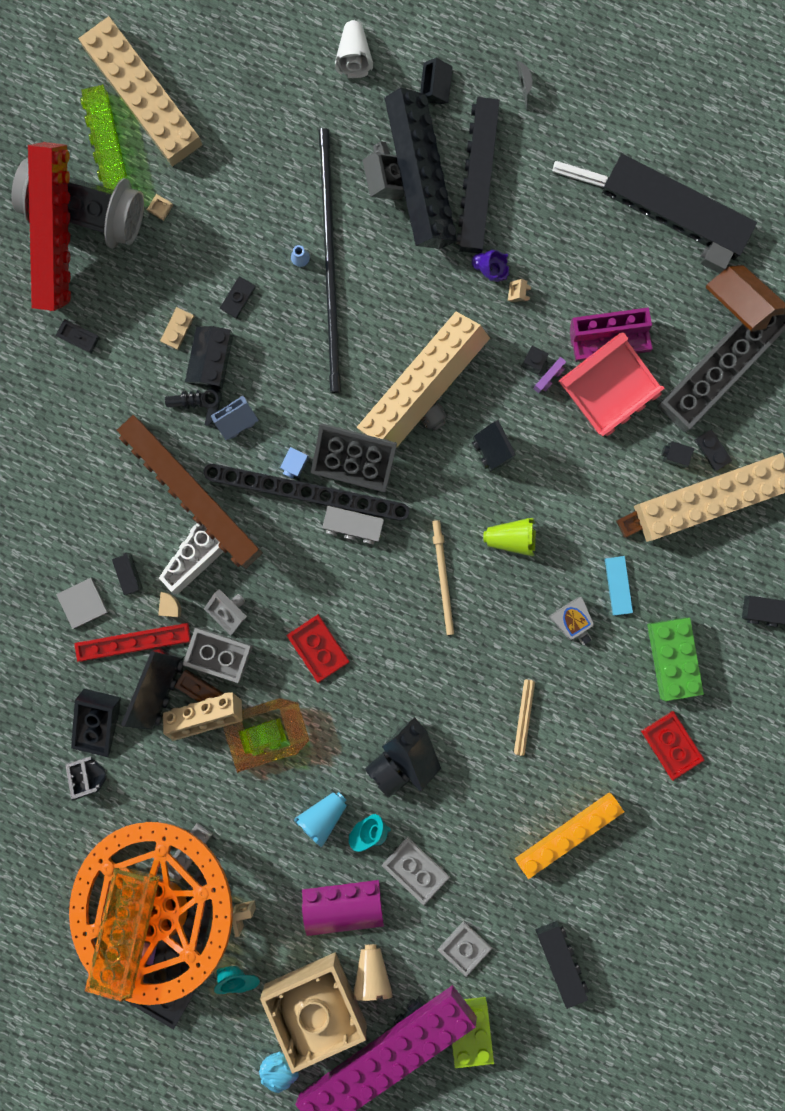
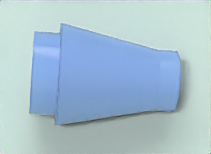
(302, 259)

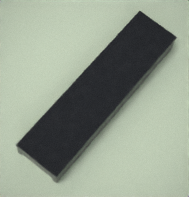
(678, 205)

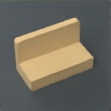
(241, 912)

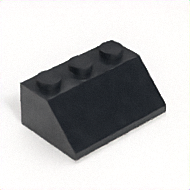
(209, 356)

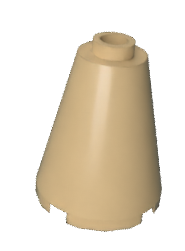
(371, 976)

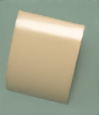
(169, 605)

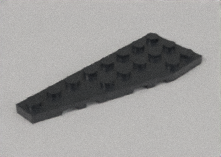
(171, 1012)

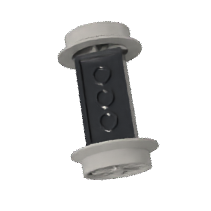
(109, 211)

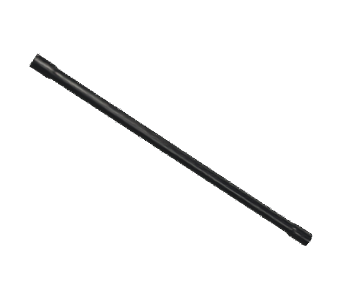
(324, 145)

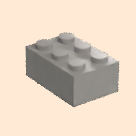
(217, 655)

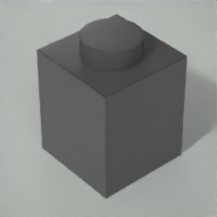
(716, 257)

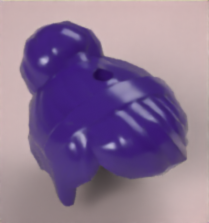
(488, 260)

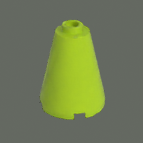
(512, 537)

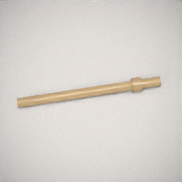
(438, 540)

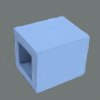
(294, 463)

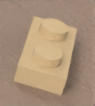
(177, 328)

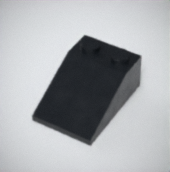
(493, 446)
(94, 722)
(414, 753)

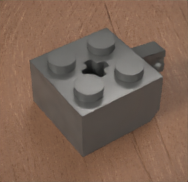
(383, 173)

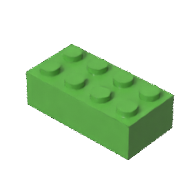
(675, 659)

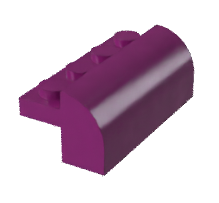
(594, 331)
(342, 908)

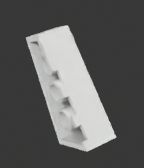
(191, 559)

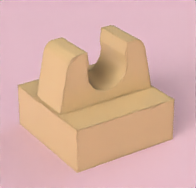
(518, 290)

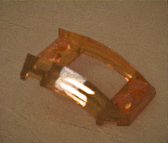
(294, 728)

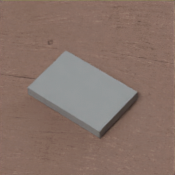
(415, 871)

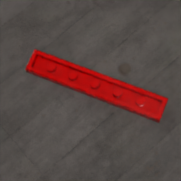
(132, 642)

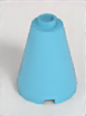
(322, 817)

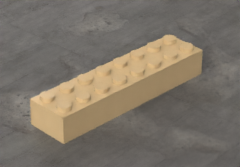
(140, 91)
(425, 380)
(712, 498)

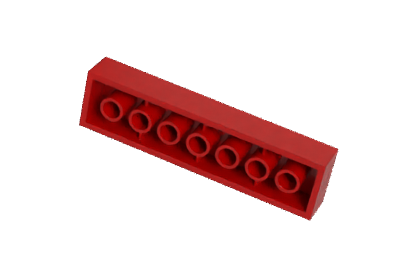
(49, 225)

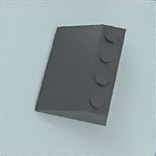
(353, 457)

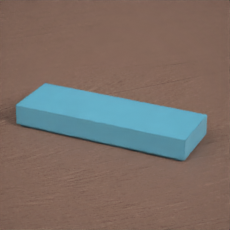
(618, 585)

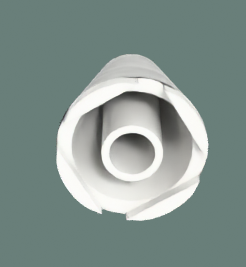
(353, 52)

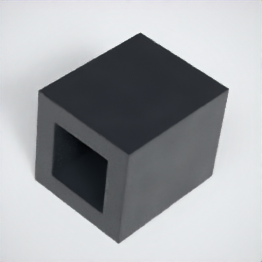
(534, 360)
(677, 454)

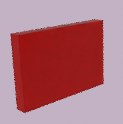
(318, 648)
(672, 745)

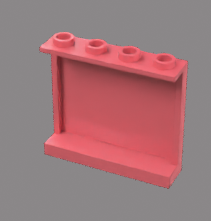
(611, 385)

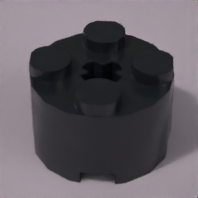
(386, 774)

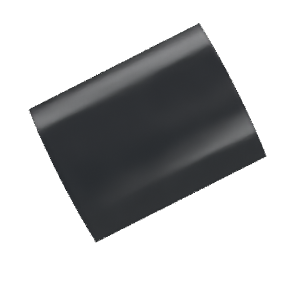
(436, 81)

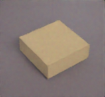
(160, 207)

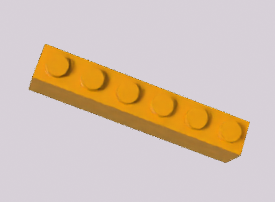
(569, 835)

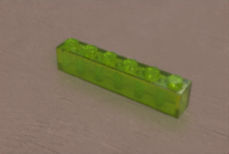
(103, 136)

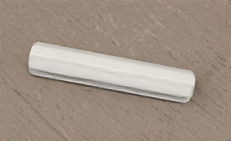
(579, 174)

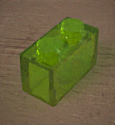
(262, 736)

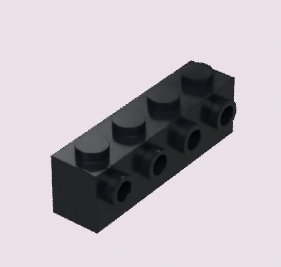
(561, 964)

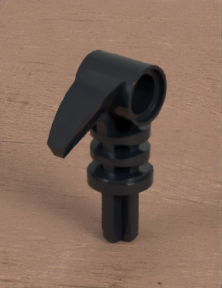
(198, 398)

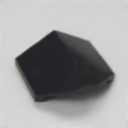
(84, 777)

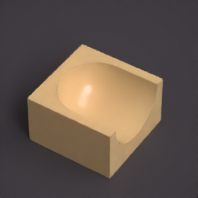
(313, 1012)

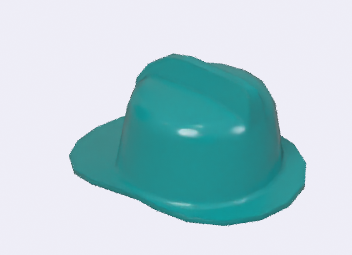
(368, 833)
(233, 980)

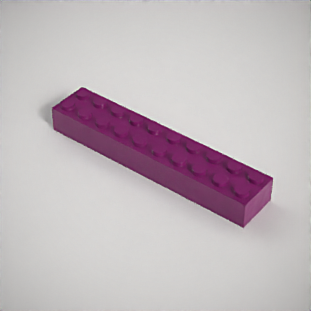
(391, 1055)

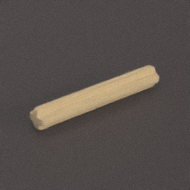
(524, 717)

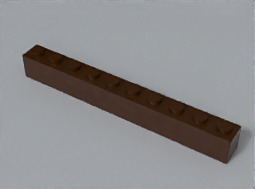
(190, 492)

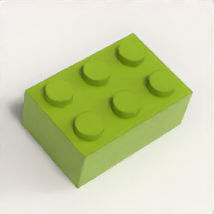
(475, 1046)

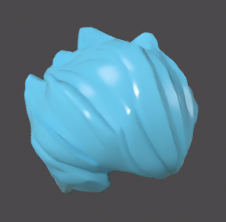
(276, 1073)

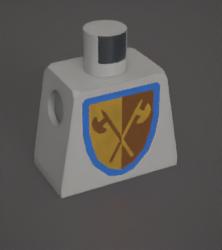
(573, 620)

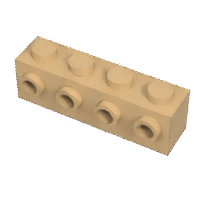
(202, 716)

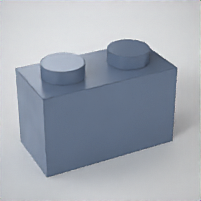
(234, 418)

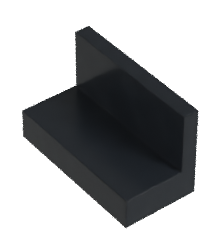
(127, 573)

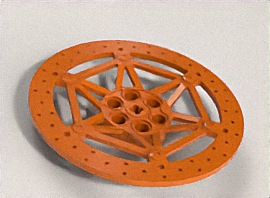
(162, 908)

